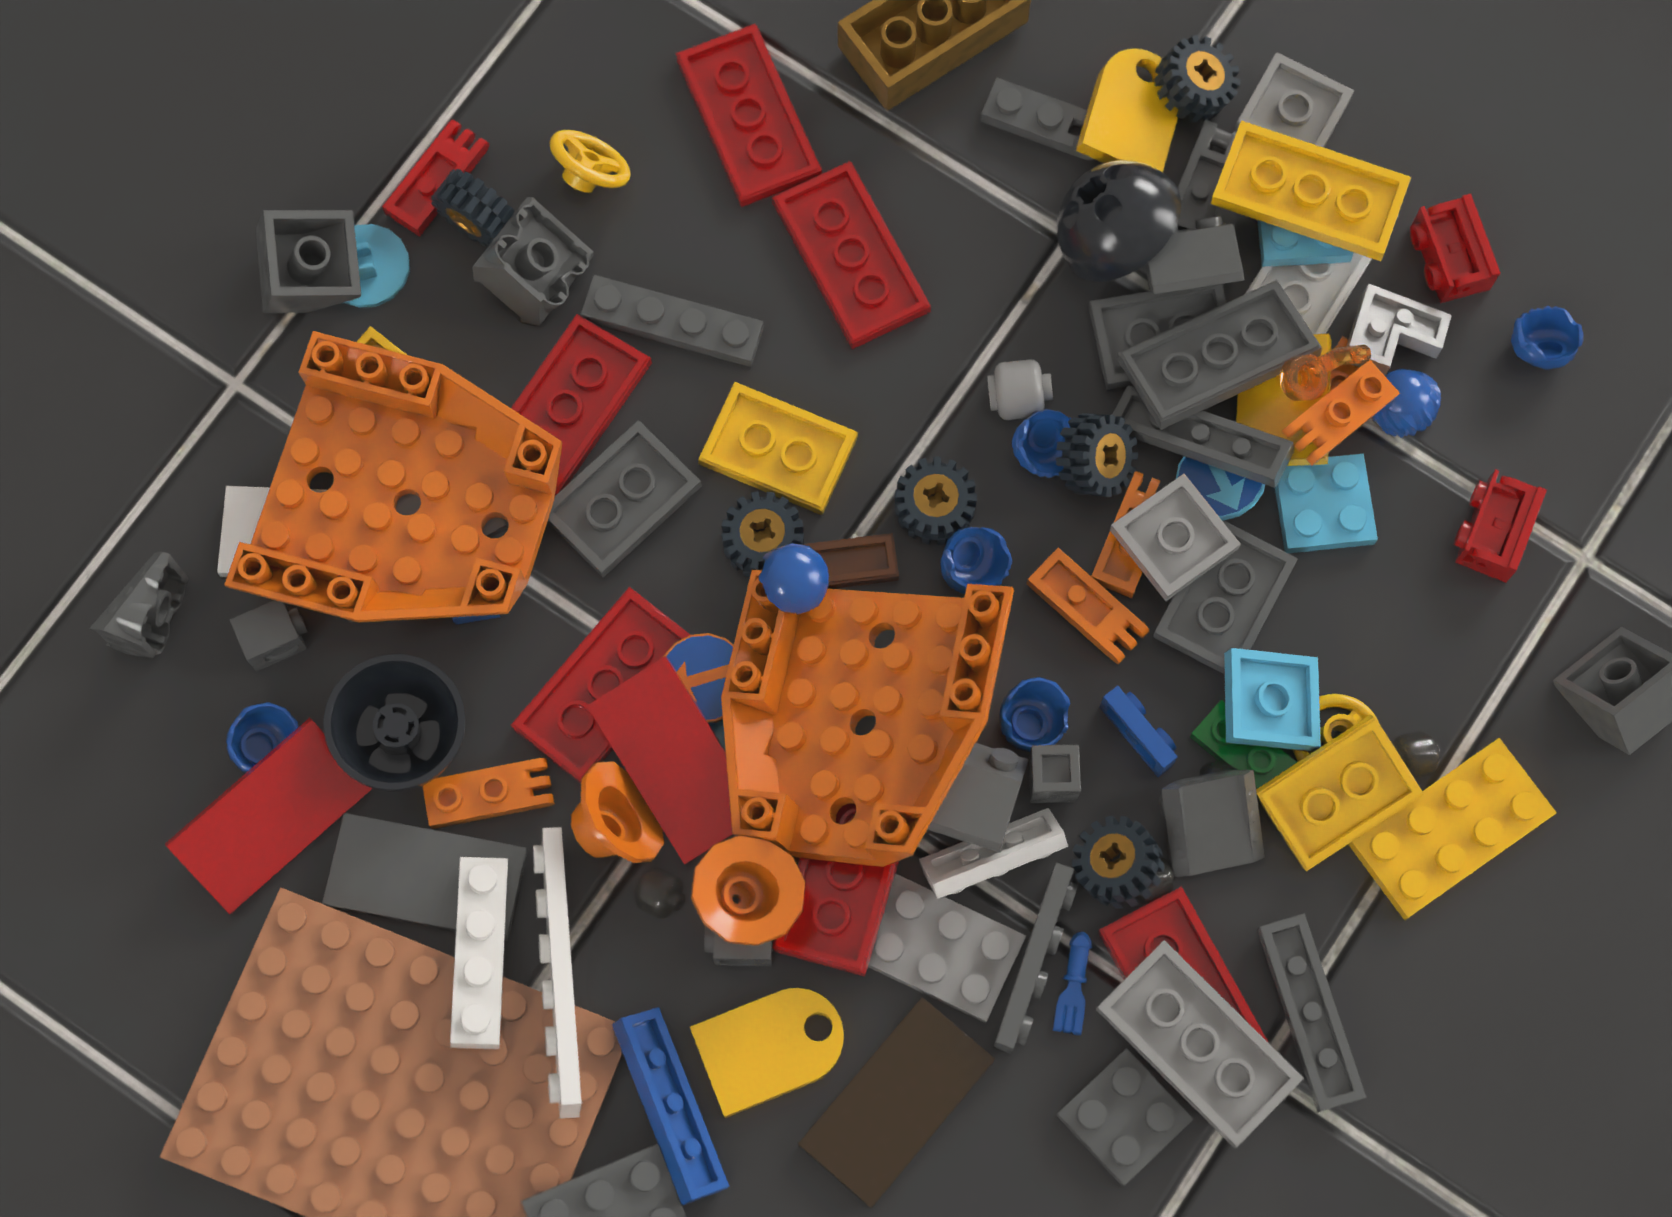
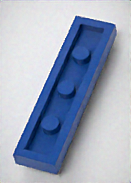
(670, 1105)

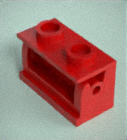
(1454, 249)
(1499, 526)

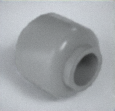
(1019, 389)

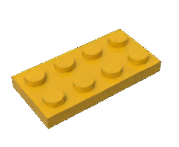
(1310, 190)
(1452, 829)

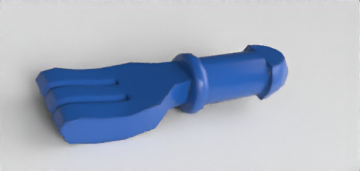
(1071, 1002)

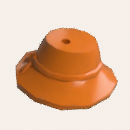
(615, 816)
(762, 880)

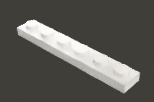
(558, 991)

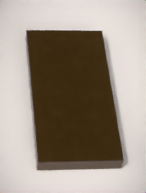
(896, 1102)

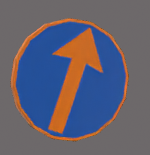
(703, 667)

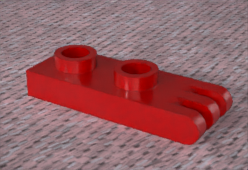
(411, 200)

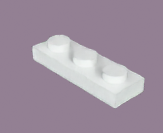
(969, 864)

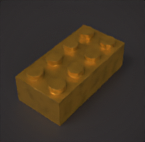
(915, 42)

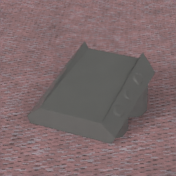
(532, 262)
(142, 612)
(1212, 822)

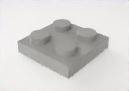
(1296, 102)
(1175, 537)

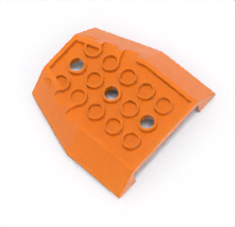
(387, 432)
(809, 680)

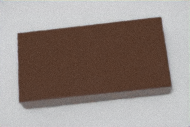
(859, 560)

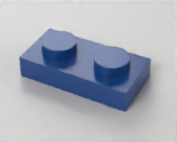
(1128, 717)

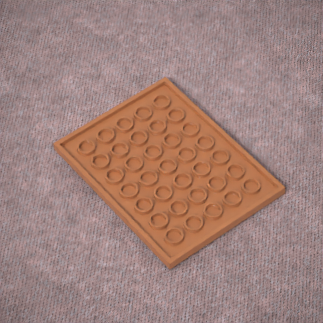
(344, 1086)

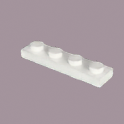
(479, 953)

